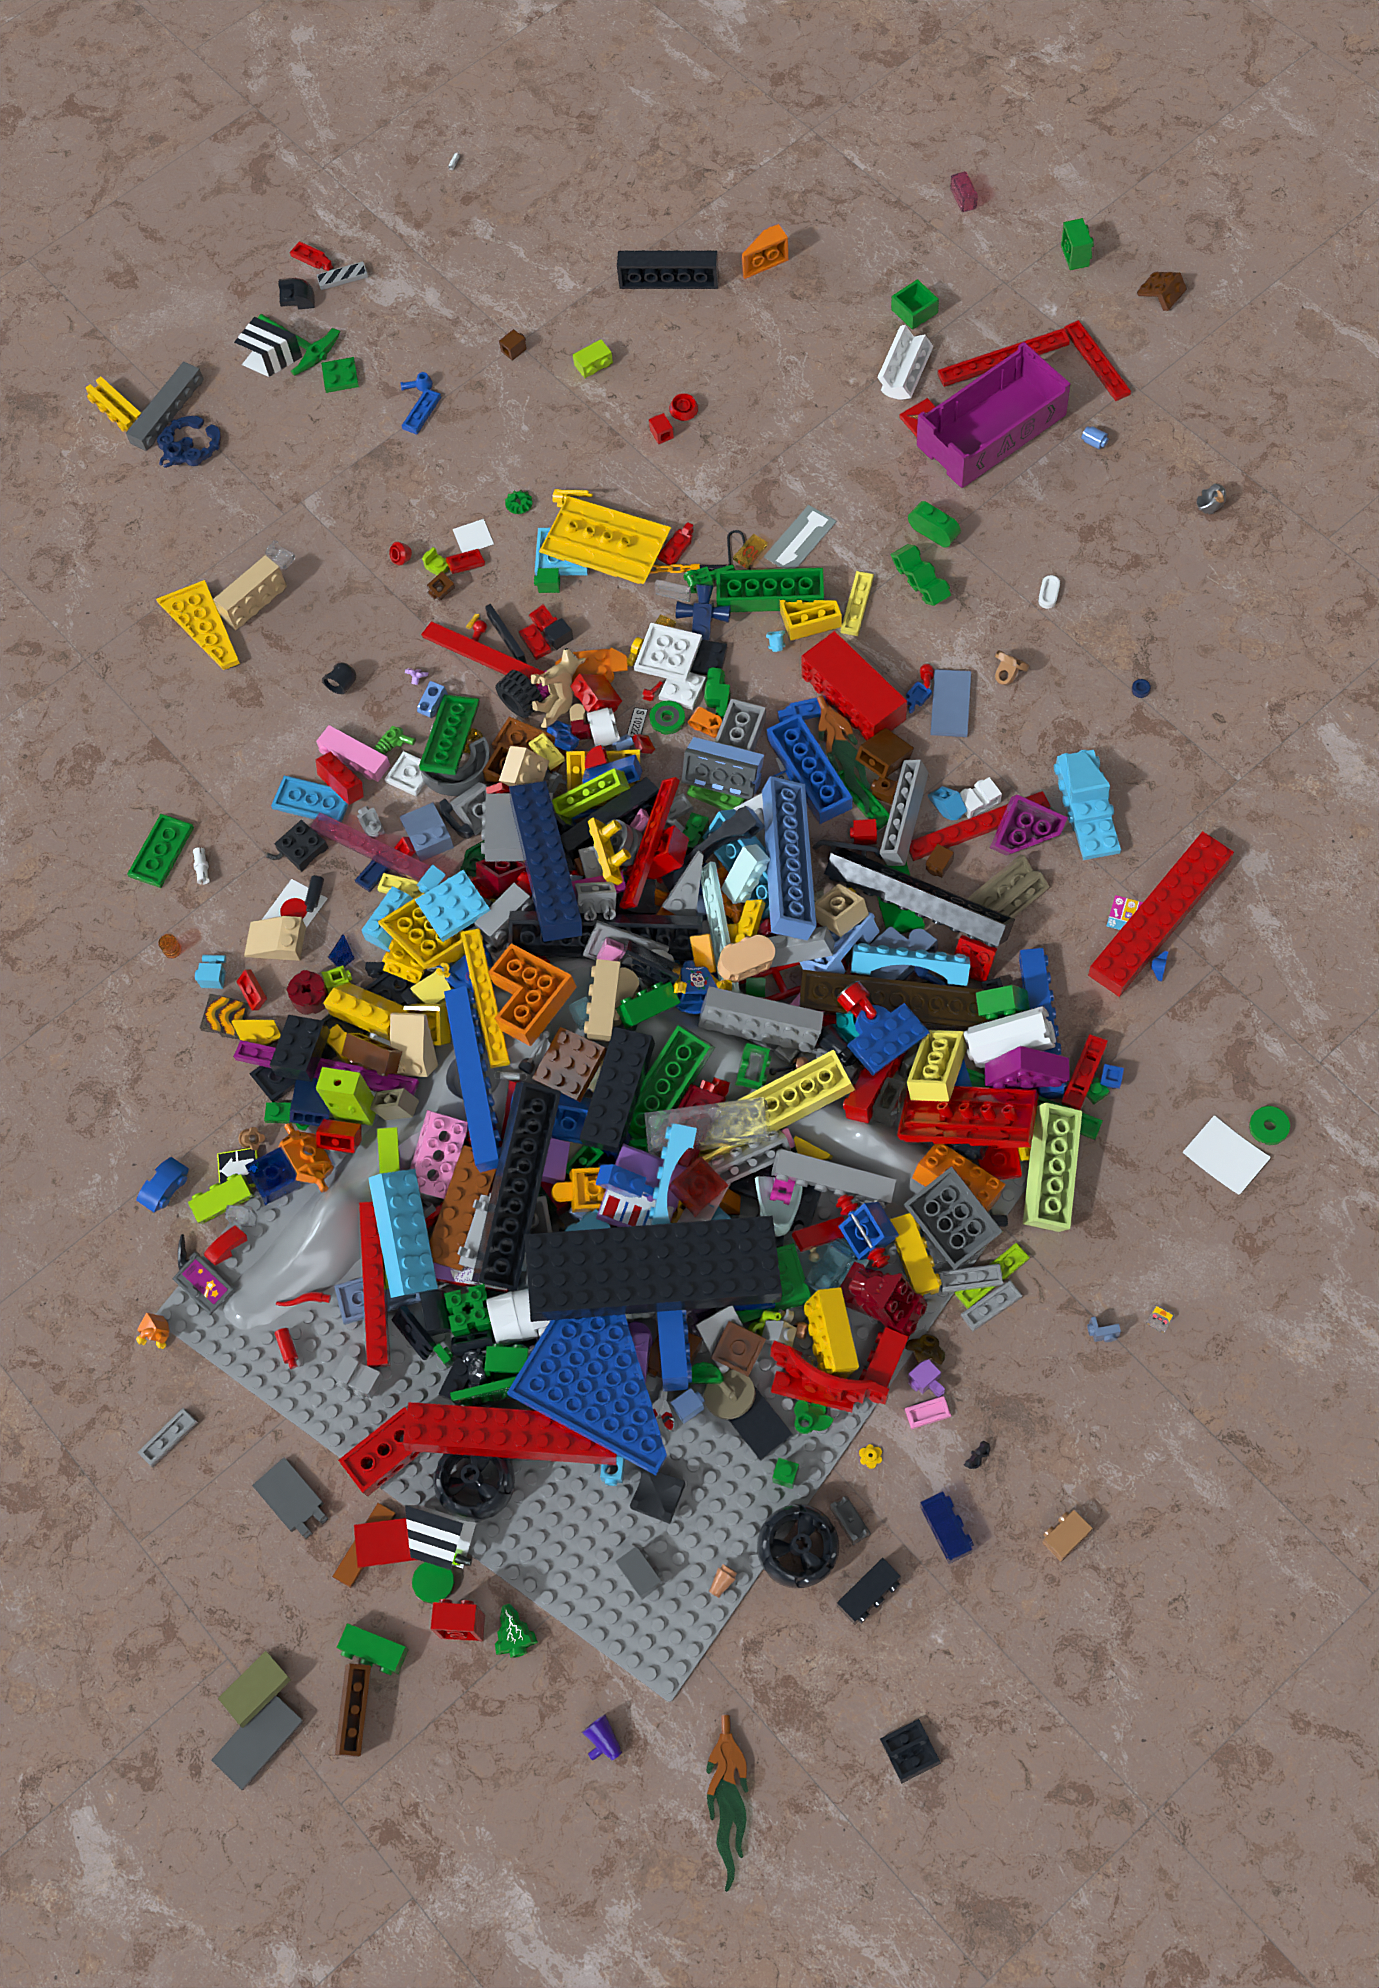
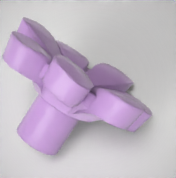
(416, 674)

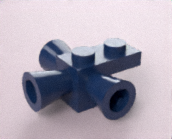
(703, 611)

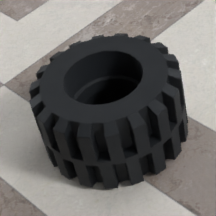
(518, 693)

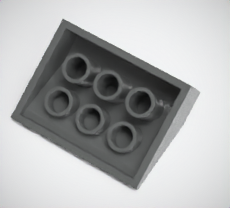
(953, 1218)

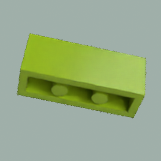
(214, 1202)

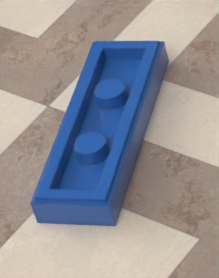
(421, 411)

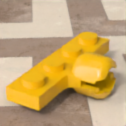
(749, 921)

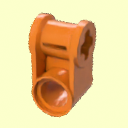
(705, 722)

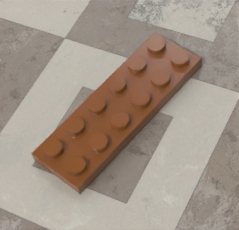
(458, 1210)

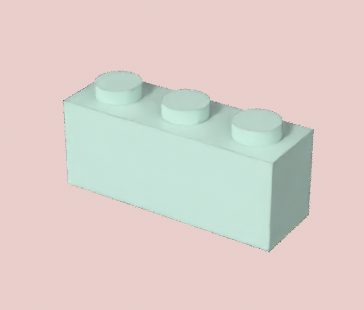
(745, 874)

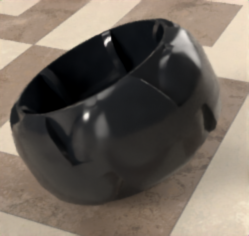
(493, 1498)
(814, 1568)

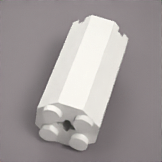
(1007, 1033)

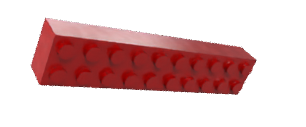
(1160, 914)
(497, 1434)

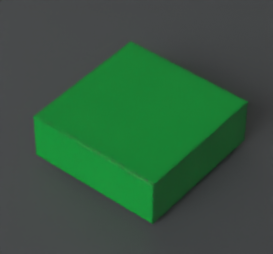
(755, 986)

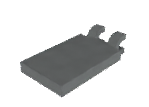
(290, 1497)

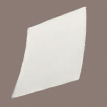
(1226, 1155)

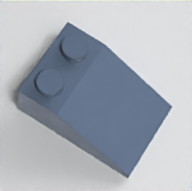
(426, 832)

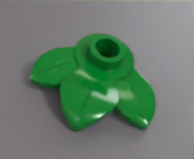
(812, 1414)

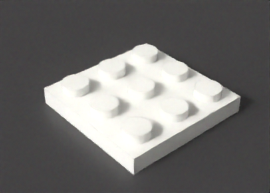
(668, 652)

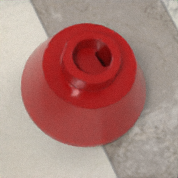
(400, 553)

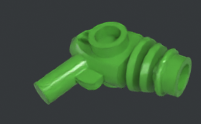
(393, 738)

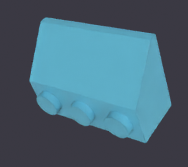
(372, 930)

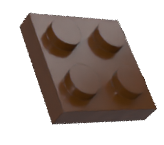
(738, 1348)

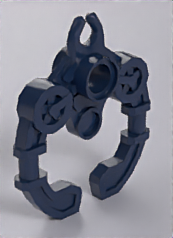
(183, 450)

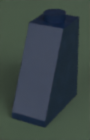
(307, 1105)

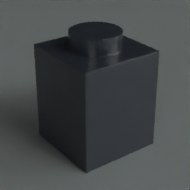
(558, 634)

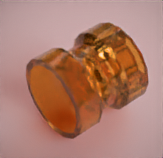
(169, 946)

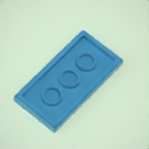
(308, 799)

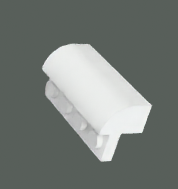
(904, 364)

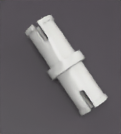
(201, 865)

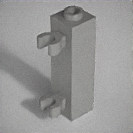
(470, 1250)

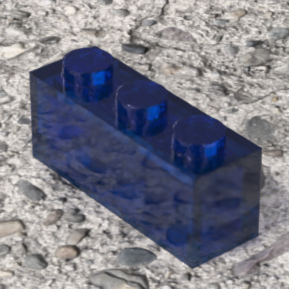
(946, 1527)

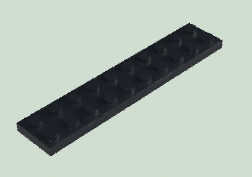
(386, 985)

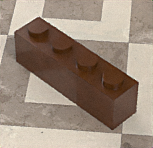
(352, 1710)

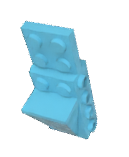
(1087, 803)

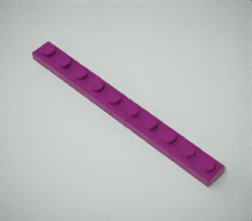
(262, 1056)

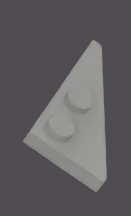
(684, 895)

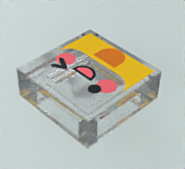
(1160, 1319)

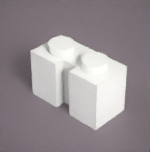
(980, 798)

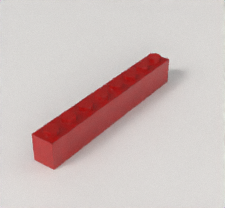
(374, 1289)

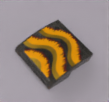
(220, 1013)

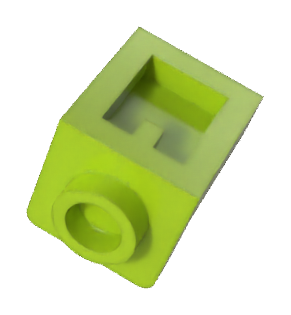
(434, 562)

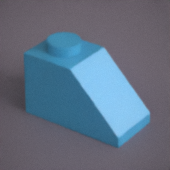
(948, 803)

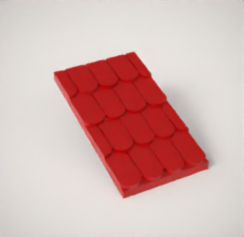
(972, 1117)

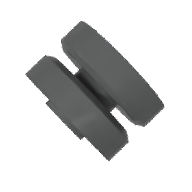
(626, 838)

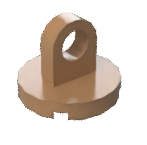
(1008, 664)

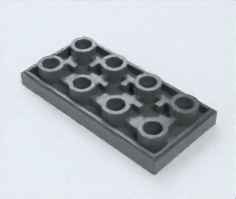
(257, 1742)

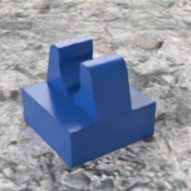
(1112, 1076)

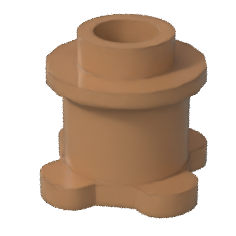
(251, 1138)

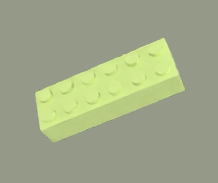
(1052, 1167)

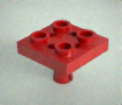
(978, 953)

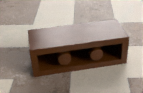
(371, 1054)

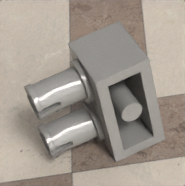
(596, 898)

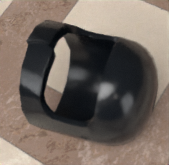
(343, 675)

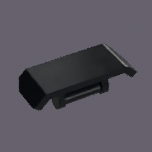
(834, 844)

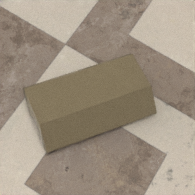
(1011, 888)

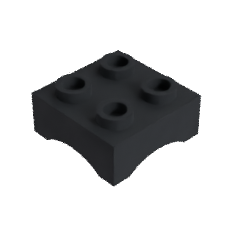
(301, 845)
(646, 903)
(657, 1495)

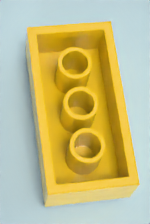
(831, 1333)

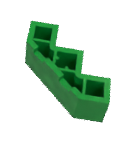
(920, 574)

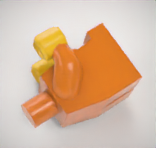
(154, 1328)

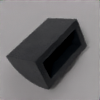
(435, 1312)

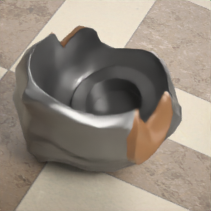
(1211, 499)

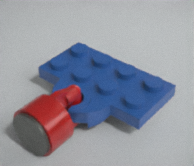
(882, 1033)

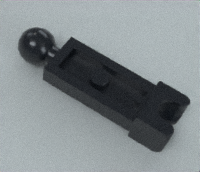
(807, 1207)

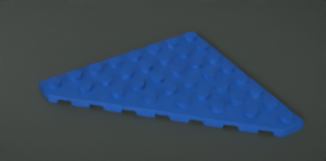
(593, 1384)

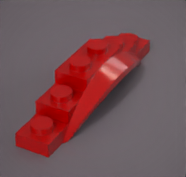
(829, 1386)

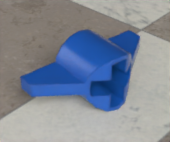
(1158, 965)

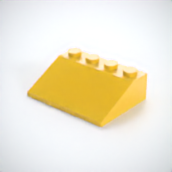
(418, 937)

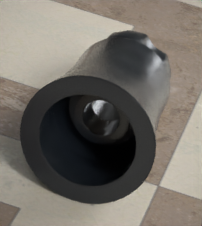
(833, 1039)

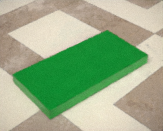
(160, 850)
(899, 919)

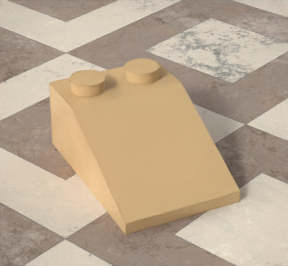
(276, 938)
(412, 1035)

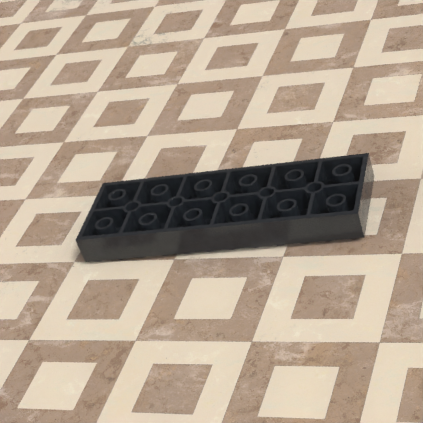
(652, 1268)

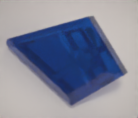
(341, 953)

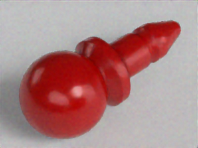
(926, 673)

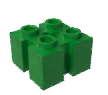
(459, 1303)

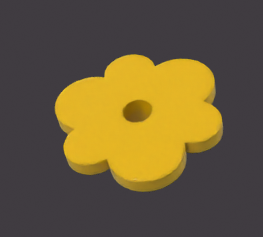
(870, 1462)

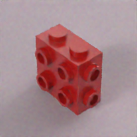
(595, 692)

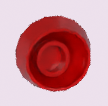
(683, 407)

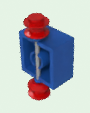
(867, 1230)

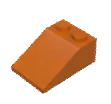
(765, 251)

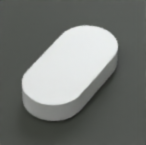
(1049, 591)

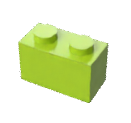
(592, 358)

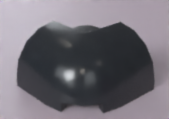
(296, 292)

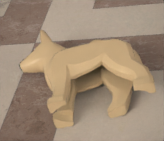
(559, 682)

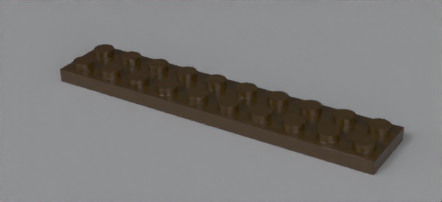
(927, 1001)

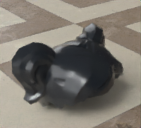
(476, 1364)

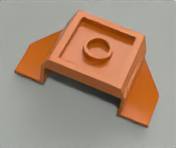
(600, 663)

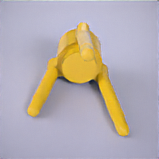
(560, 495)

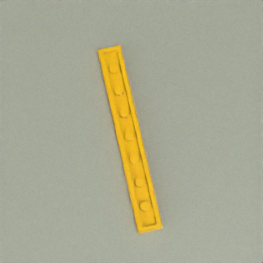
(484, 998)

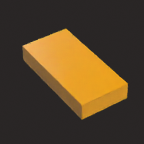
(703, 952)

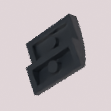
(910, 1751)

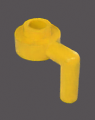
(635, 649)

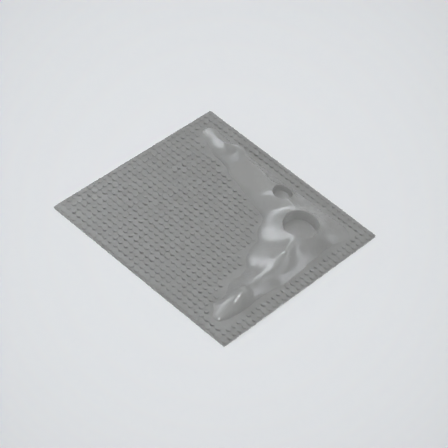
(562, 1523)

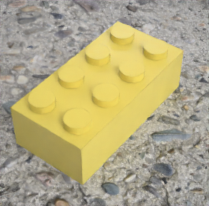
(937, 1066)

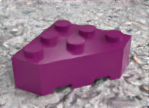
(1026, 825)
(1026, 1069)

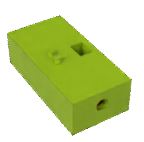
(346, 1095)

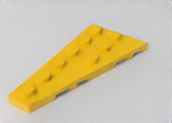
(199, 618)

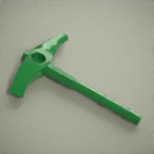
(314, 352)

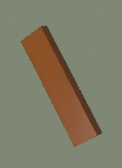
(347, 1570)

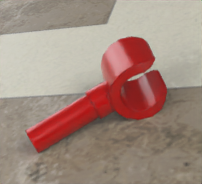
(649, 694)

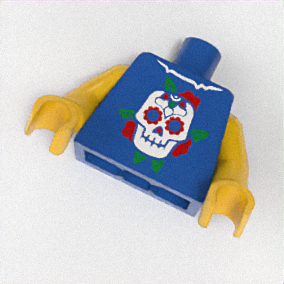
(695, 982)

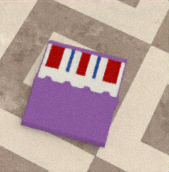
(634, 1211)

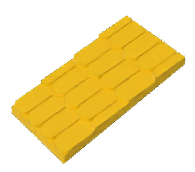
(605, 540)

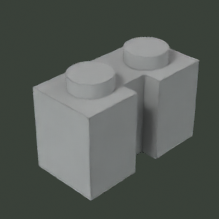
(357, 1377)

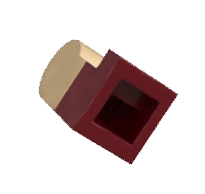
(578, 719)

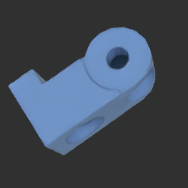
(431, 699)

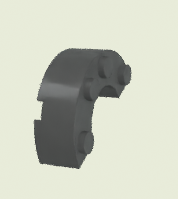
(466, 776)

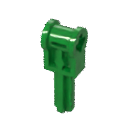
(703, 576)

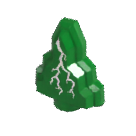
(513, 1634)

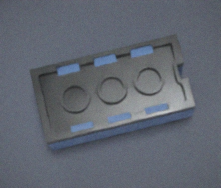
(722, 768)

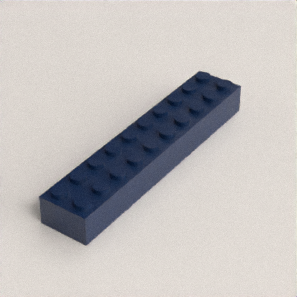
(545, 861)

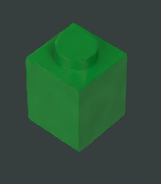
(547, 580)
(785, 1473)

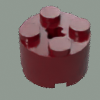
(307, 992)

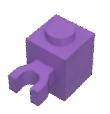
(926, 1377)

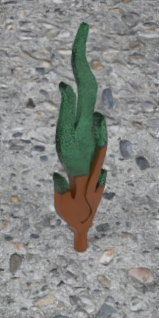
(838, 745)
(724, 1789)

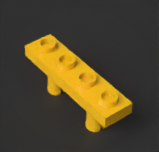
(608, 860)

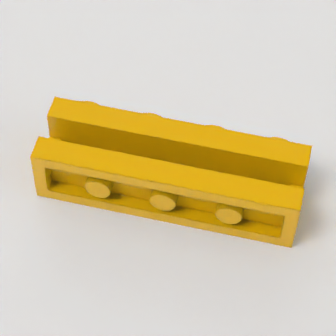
(113, 404)
(914, 1256)

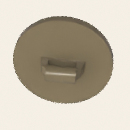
(731, 1397)

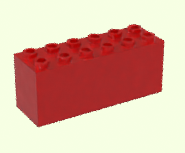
(853, 686)

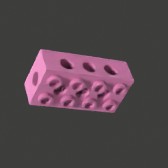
(449, 1147)

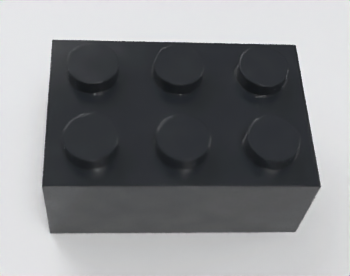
(300, 1048)

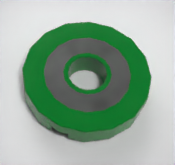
(667, 708)

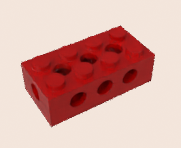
(372, 1450)

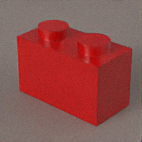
(338, 1136)

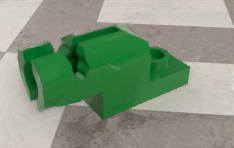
(717, 693)

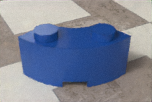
(158, 1191)

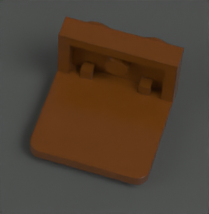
(1165, 286)

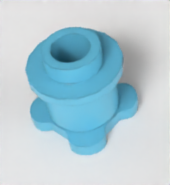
(776, 640)

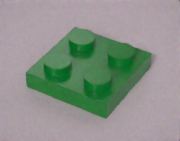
(340, 374)

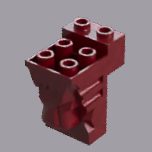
(883, 1298)

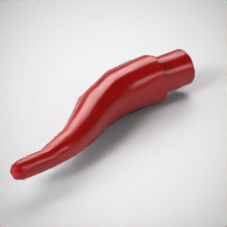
(311, 1296)

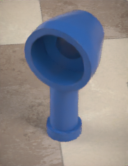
(422, 382)

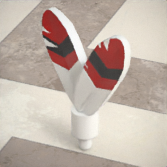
(662, 1407)

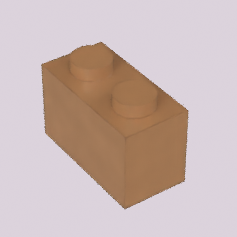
(1066, 1535)

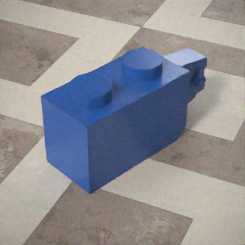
(623, 1181)

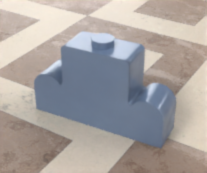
(918, 940)

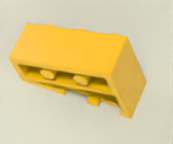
(810, 617)

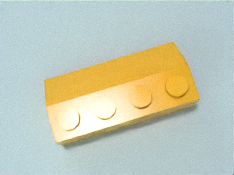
(362, 1008)

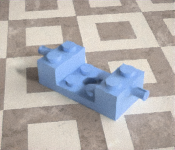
(862, 932)

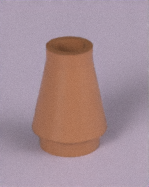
(723, 1579)

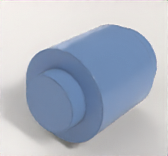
(1095, 437)

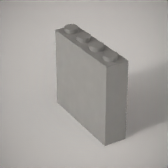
(500, 829)

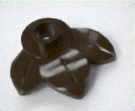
(925, 1348)

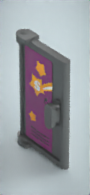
(200, 1278)

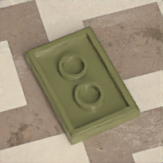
(254, 1689)

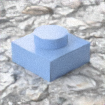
(624, 743)

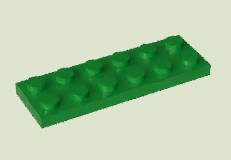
(449, 735)

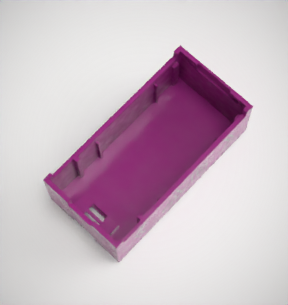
(993, 415)

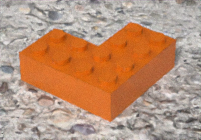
(537, 993)

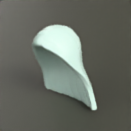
(782, 1214)

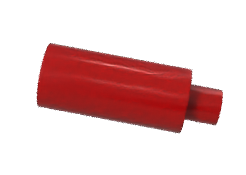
(286, 1347)

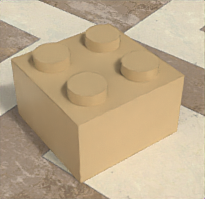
(523, 767)
(840, 910)

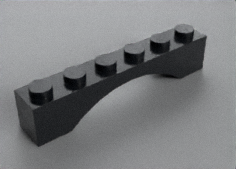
(742, 825)

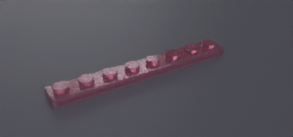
(369, 847)

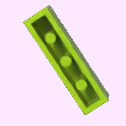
(591, 793)

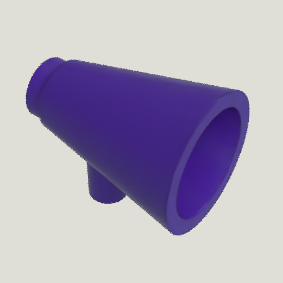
(603, 1738)

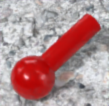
(479, 628)

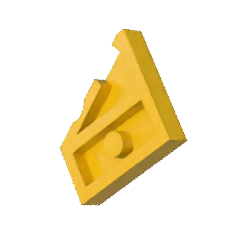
(257, 1031)

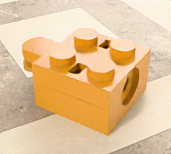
(580, 1190)

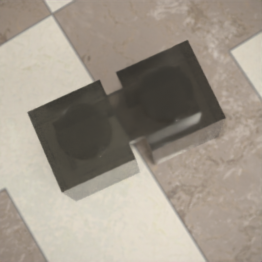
(889, 1101)

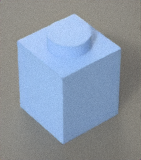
(688, 1405)

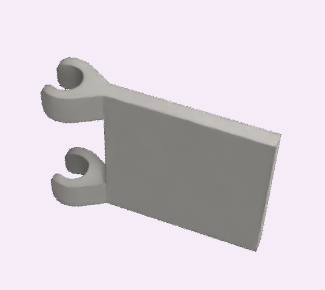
(713, 1327)

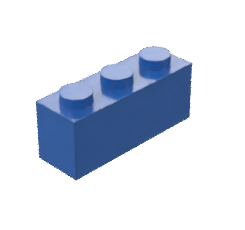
(629, 765)

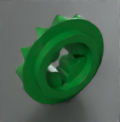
(514, 507)

